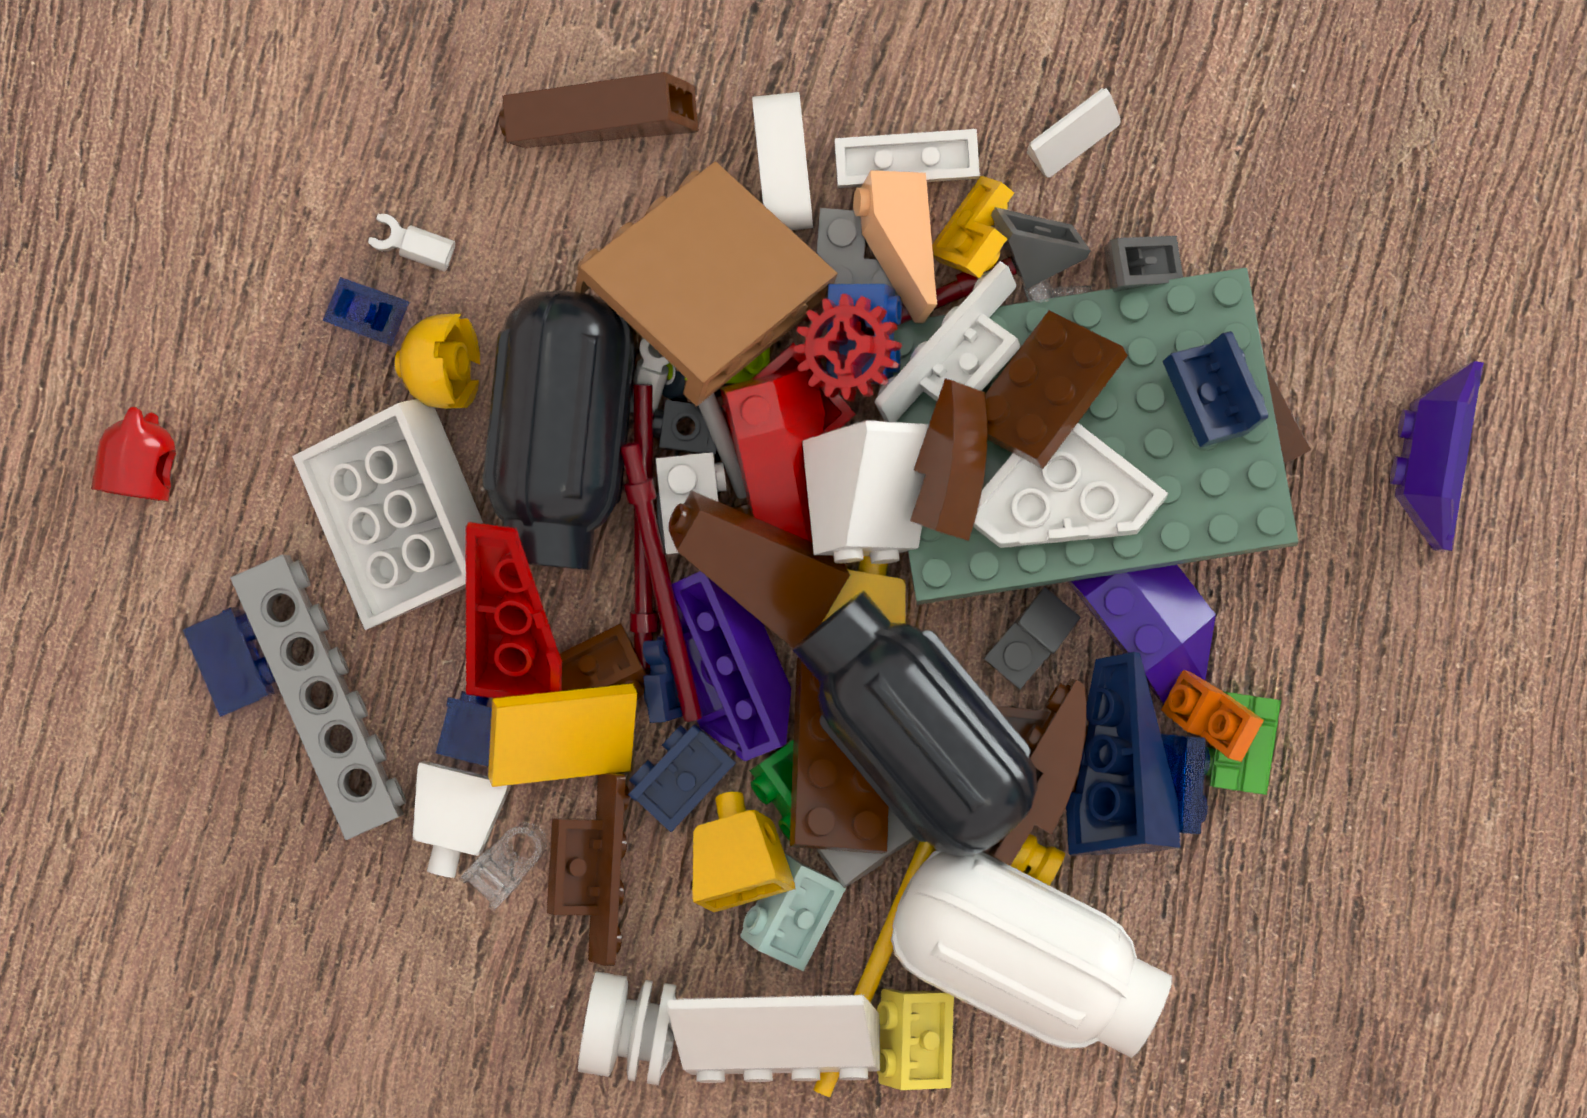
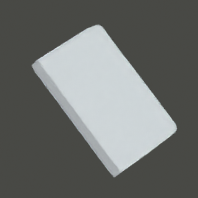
(1074, 133)

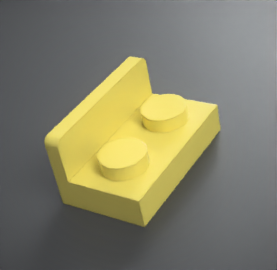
(915, 1039)

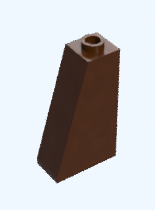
(600, 111)
(758, 565)

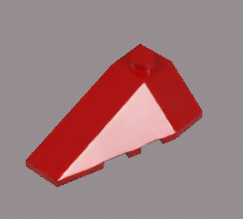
(767, 429)
(506, 625)

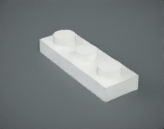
(938, 154)

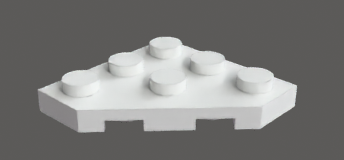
(1077, 496)

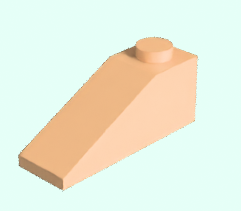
(899, 234)

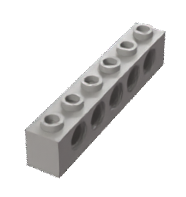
(257, 592)

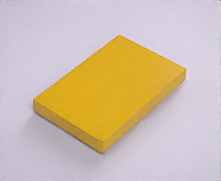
(561, 734)

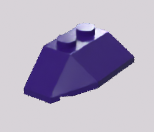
(1436, 454)
(1153, 615)
(733, 669)

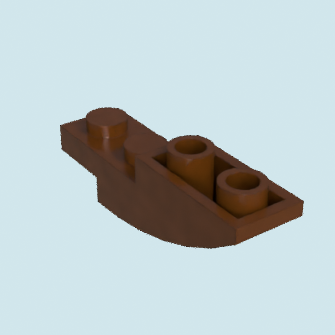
(1057, 756)

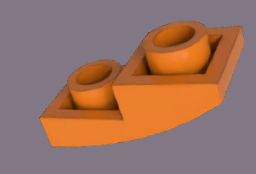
(1212, 715)

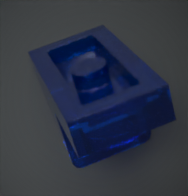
(366, 312)

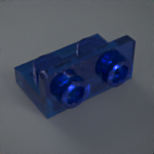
(230, 661)

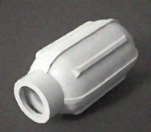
(1026, 954)

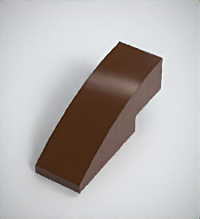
(953, 461)

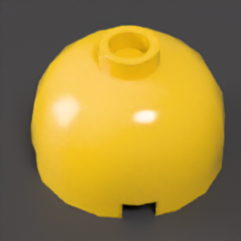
(437, 361)

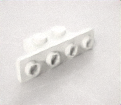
(963, 349)

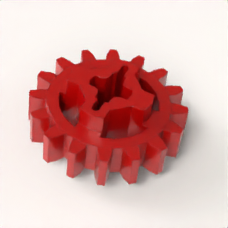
(847, 327)

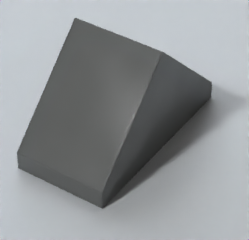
(1038, 245)
(1142, 261)

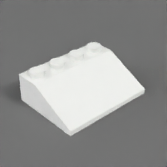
(392, 509)
(776, 1037)

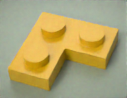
(968, 238)

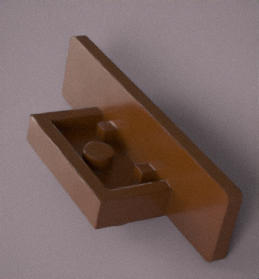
(588, 868)

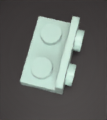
(793, 921)

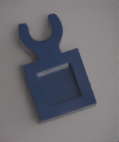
(660, 687)

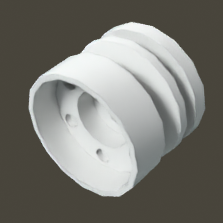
(626, 1028)

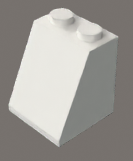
(864, 490)

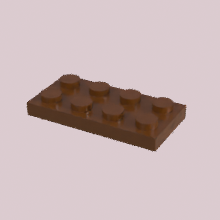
(830, 797)

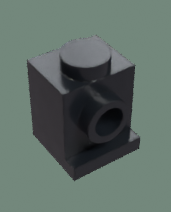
(666, 423)

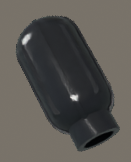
(559, 423)
(919, 729)

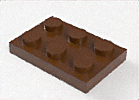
(1049, 387)

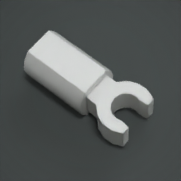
(415, 244)
(651, 370)

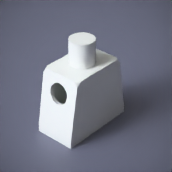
(454, 813)

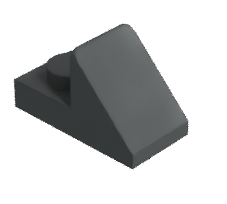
(1032, 638)

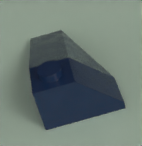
(1124, 778)

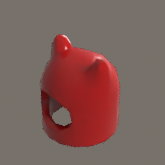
(135, 458)

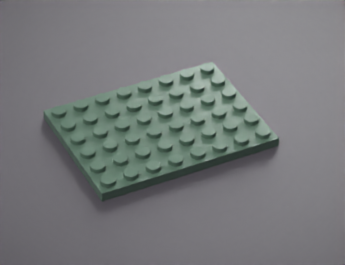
(1219, 496)

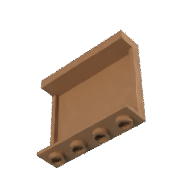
(708, 278)

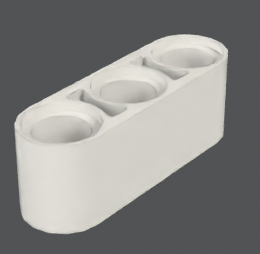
(783, 158)

